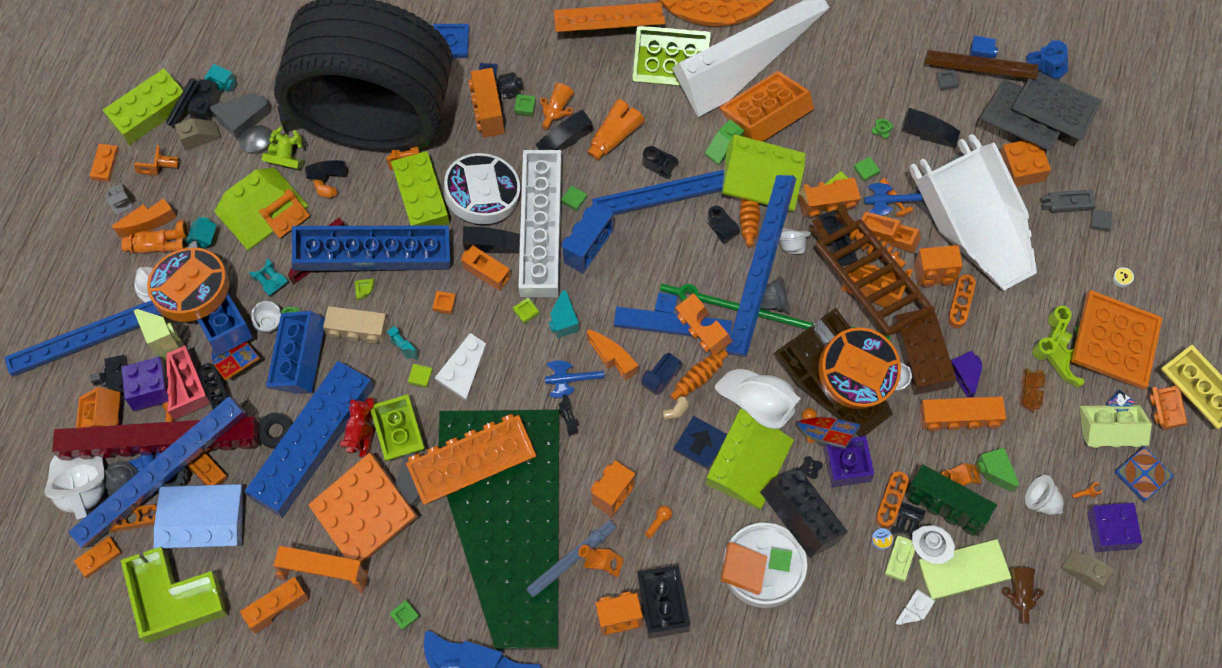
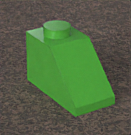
(718, 146)
(998, 469)

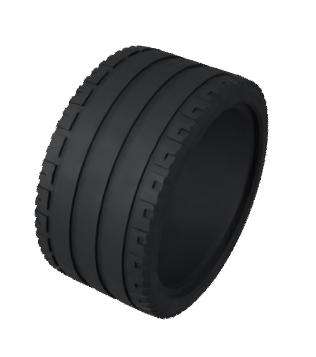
(364, 74)

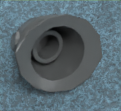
(776, 296)
(117, 475)

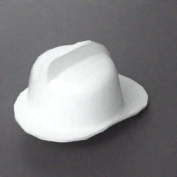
(793, 241)

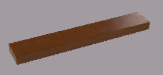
(981, 64)

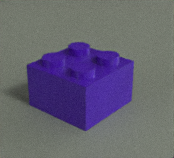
(145, 383)
(850, 464)
(1114, 527)

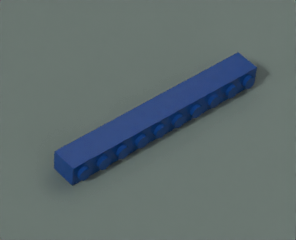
(157, 473)

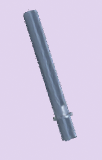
(571, 558)

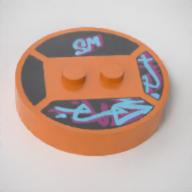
(188, 284)
(859, 368)

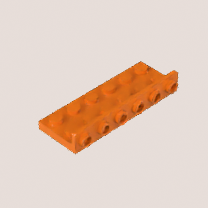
(608, 16)
(470, 458)

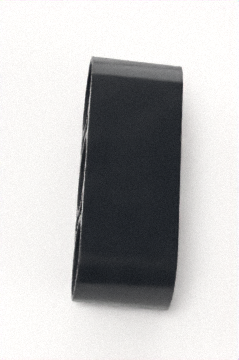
(212, 383)

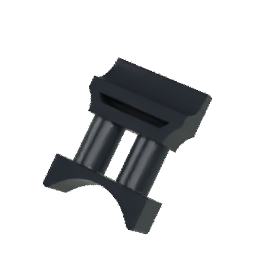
(564, 410)
(910, 513)

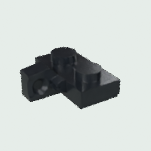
(111, 375)

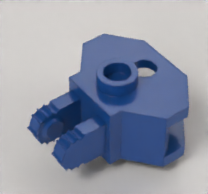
(1051, 59)

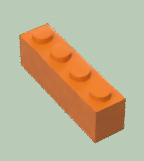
(962, 413)

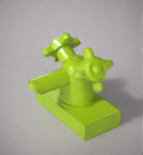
(284, 150)

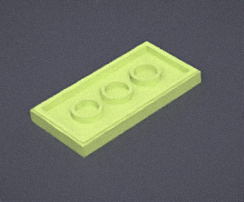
(967, 570)

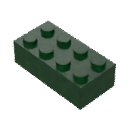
(950, 500)

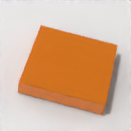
(743, 568)

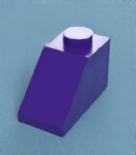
(967, 372)

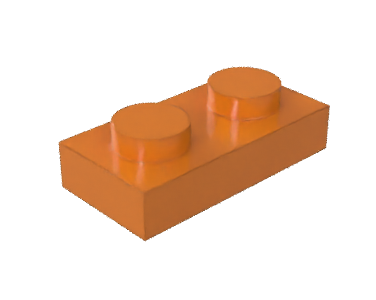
(104, 162)
(206, 470)
(97, 557)

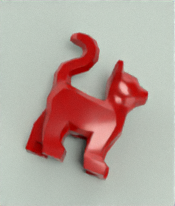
(358, 427)

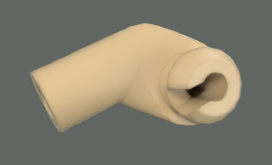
(678, 411)

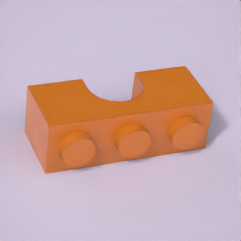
(713, 337)
(261, 612)

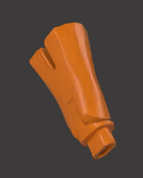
(615, 128)

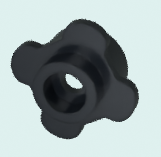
(812, 473)

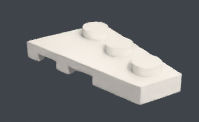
(461, 368)

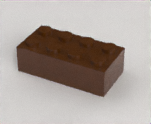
(925, 354)

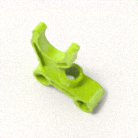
(1056, 345)

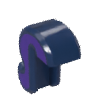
(661, 374)

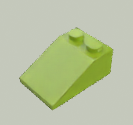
(397, 427)

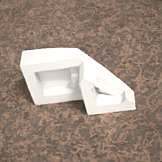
(917, 608)

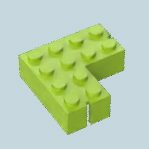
(167, 606)

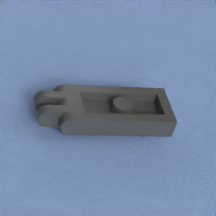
(1069, 201)

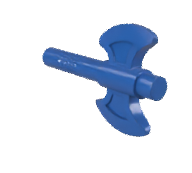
(880, 198)
(561, 378)

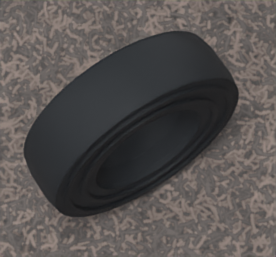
(266, 422)

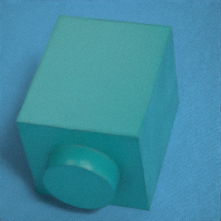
(201, 232)

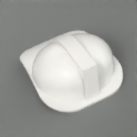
(764, 397)
(75, 484)

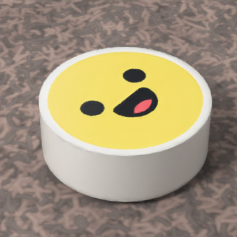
(1123, 277)

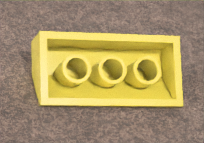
(1198, 382)

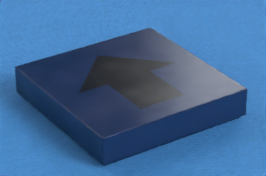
(700, 442)

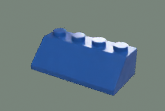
(296, 352)

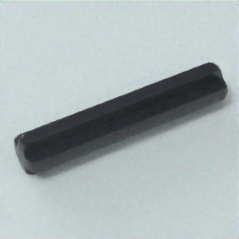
(182, 102)

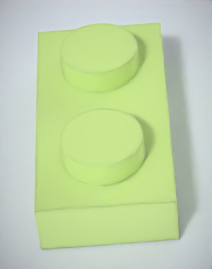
(900, 559)

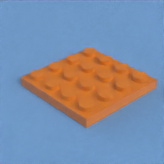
(1117, 339)
(362, 510)

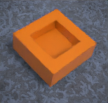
(444, 302)

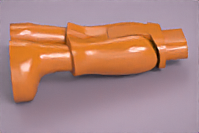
(157, 240)

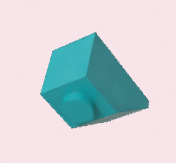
(563, 317)

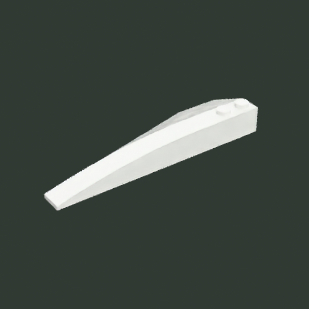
(728, 66)

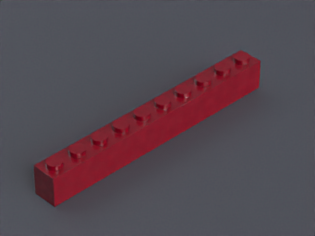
(143, 438)

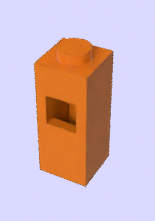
(485, 267)

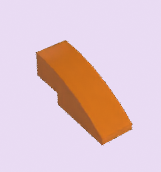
(144, 219)
(892, 231)
(612, 354)

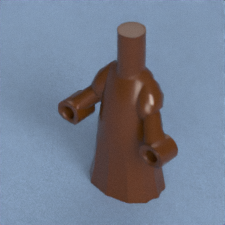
(1023, 588)

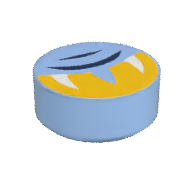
(882, 539)

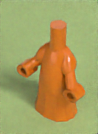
(557, 102)

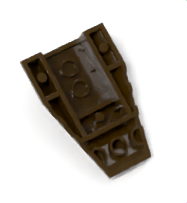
(801, 361)

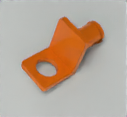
(160, 161)
(962, 474)
(600, 559)

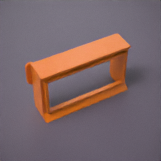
(319, 564)

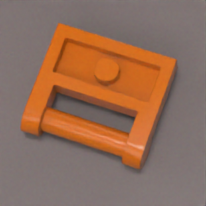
(290, 217)

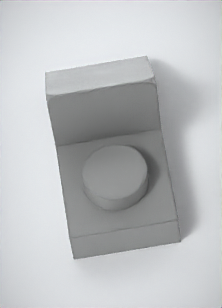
(118, 199)

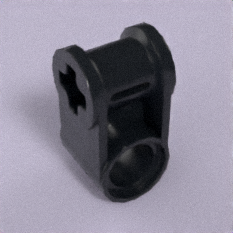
(661, 164)
(724, 226)

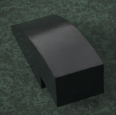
(931, 128)
(566, 132)
(832, 225)
(491, 240)

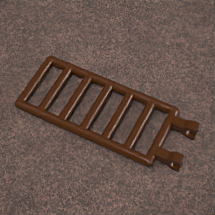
(825, 239)

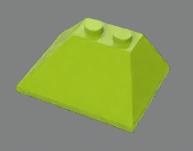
(241, 204)

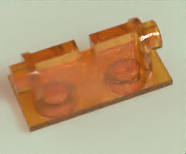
(1032, 397)

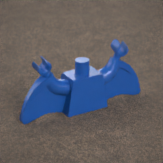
(464, 655)

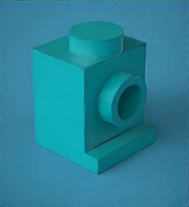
(223, 77)

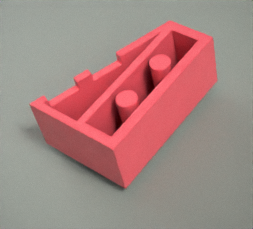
(184, 384)

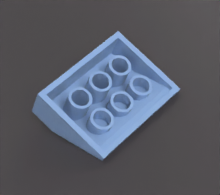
(199, 516)

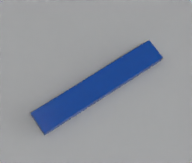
(659, 321)

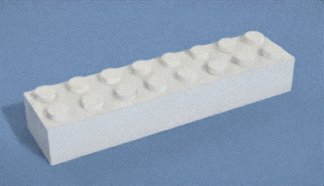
(540, 223)

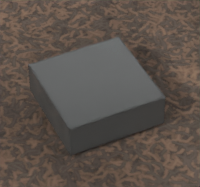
(947, 80)
(1101, 220)

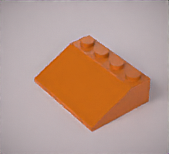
(768, 106)

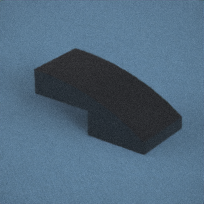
(319, 170)

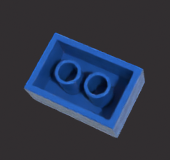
(587, 237)
(225, 327)

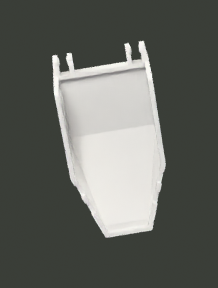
(980, 211)

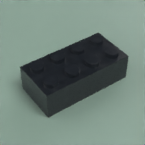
(804, 512)

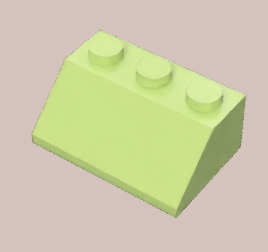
(158, 334)
(1111, 428)

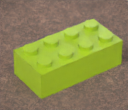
(144, 106)
(420, 190)

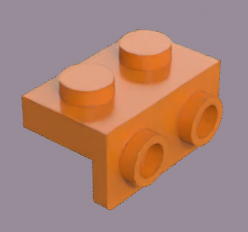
(1169, 407)

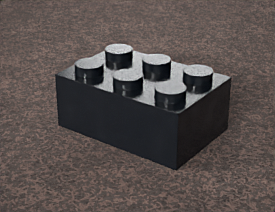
(663, 601)

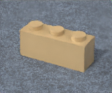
(355, 324)

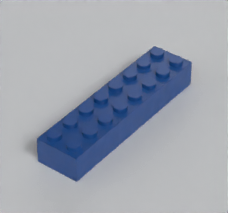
(370, 248)
(308, 440)

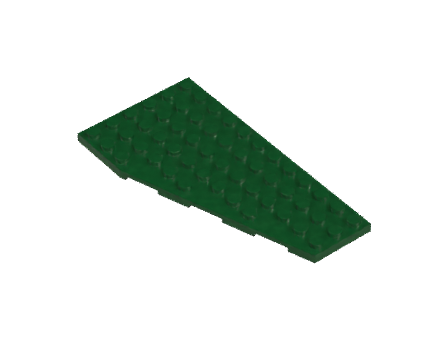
(512, 530)

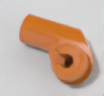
(324, 190)

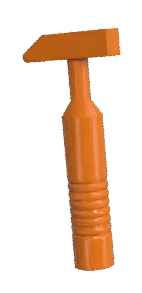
(903, 212)

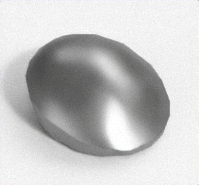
(255, 139)

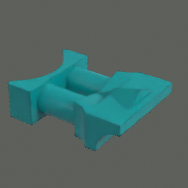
(274, 283)
(405, 347)

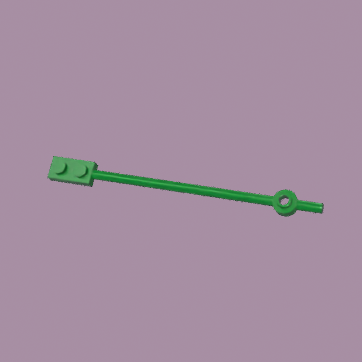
(690, 289)

